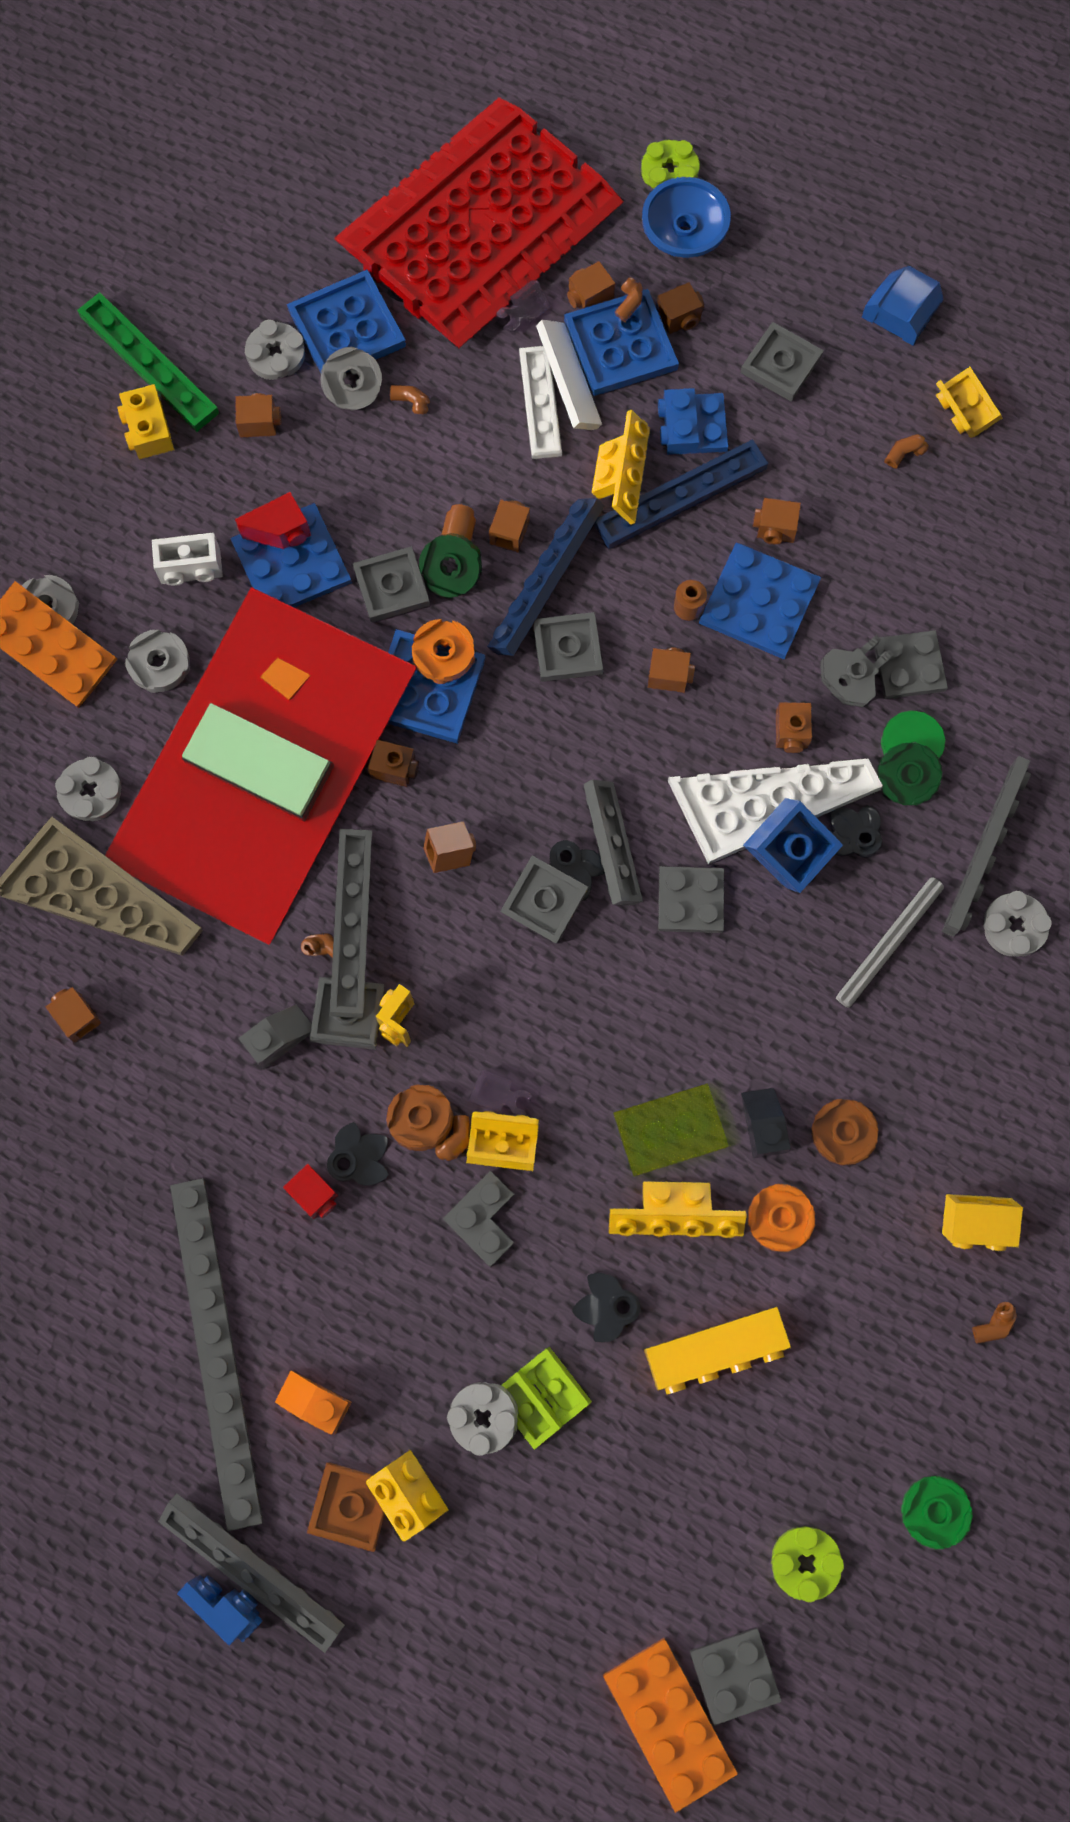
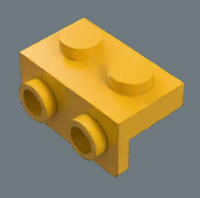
(969, 402)
(394, 1008)
(502, 1140)
(406, 1495)

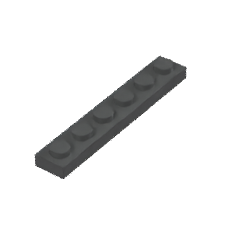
(982, 859)
(351, 923)
(251, 1572)

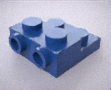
(692, 422)
(228, 1616)

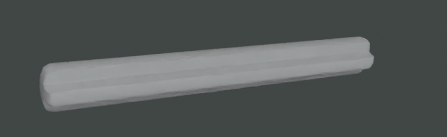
(889, 942)

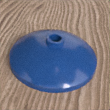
(689, 204)

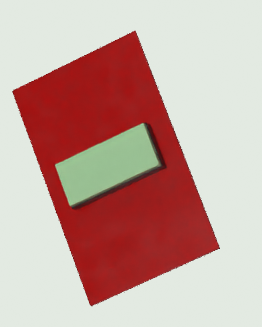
(257, 776)

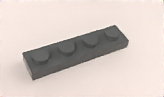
(612, 843)

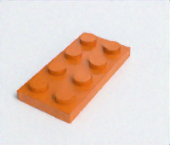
(51, 645)
(670, 1725)

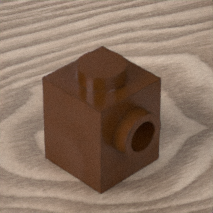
(680, 308)
(393, 763)

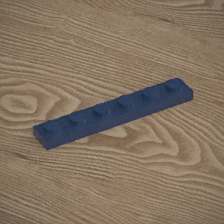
(684, 493)
(545, 577)

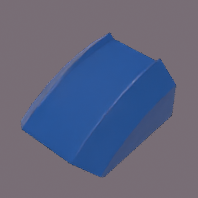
(904, 303)

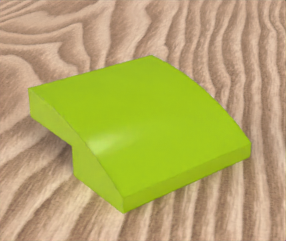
(535, 1416)

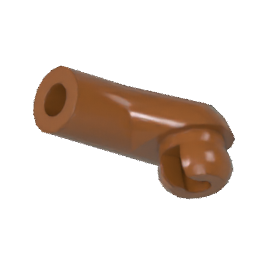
(632, 301)
(411, 394)
(906, 445)
(318, 945)
(457, 1142)
(999, 1325)

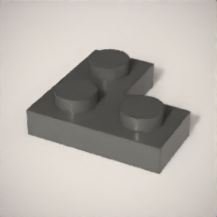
(473, 1218)

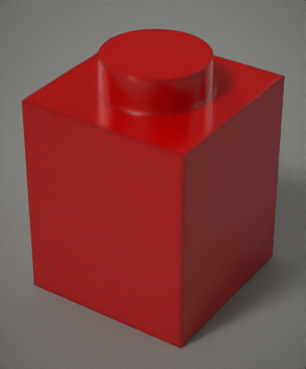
(311, 1192)

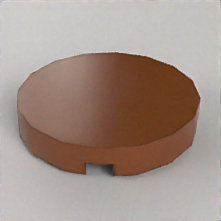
(420, 1117)
(836, 1140)

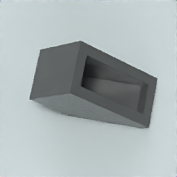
(276, 1035)

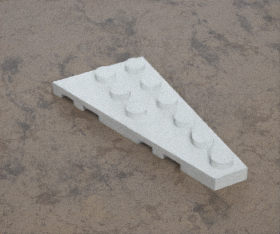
(732, 806)

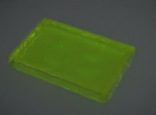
(670, 1130)

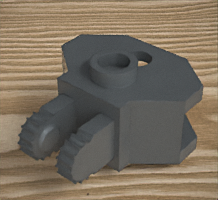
(855, 670)

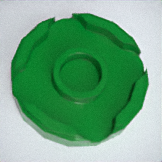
(913, 727)
(930, 1520)

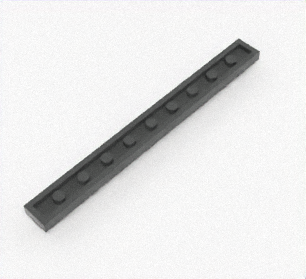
(216, 1355)

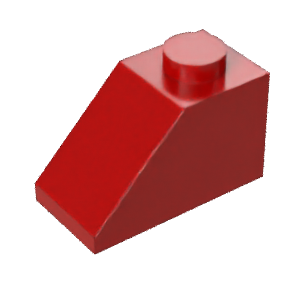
(275, 523)

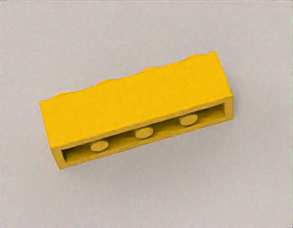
(717, 1349)

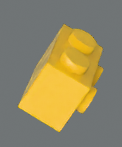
(146, 422)
(982, 1221)

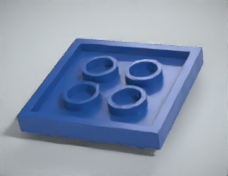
(346, 316)
(620, 351)
(298, 571)
(760, 600)
(430, 706)

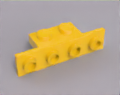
(622, 466)
(677, 1210)

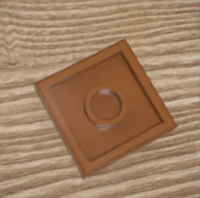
(346, 1509)

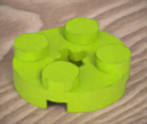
(668, 151)
(827, 1564)

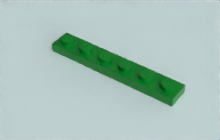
(148, 361)

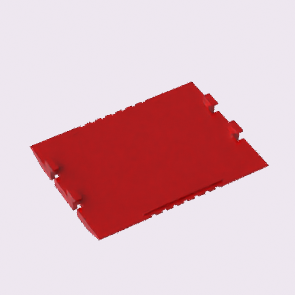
(479, 220)

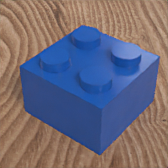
(793, 845)

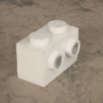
(187, 558)

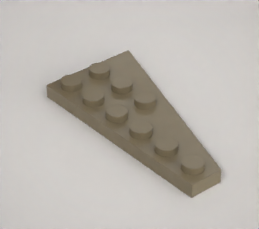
(81, 884)

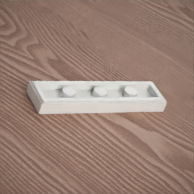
(569, 375)
(540, 403)

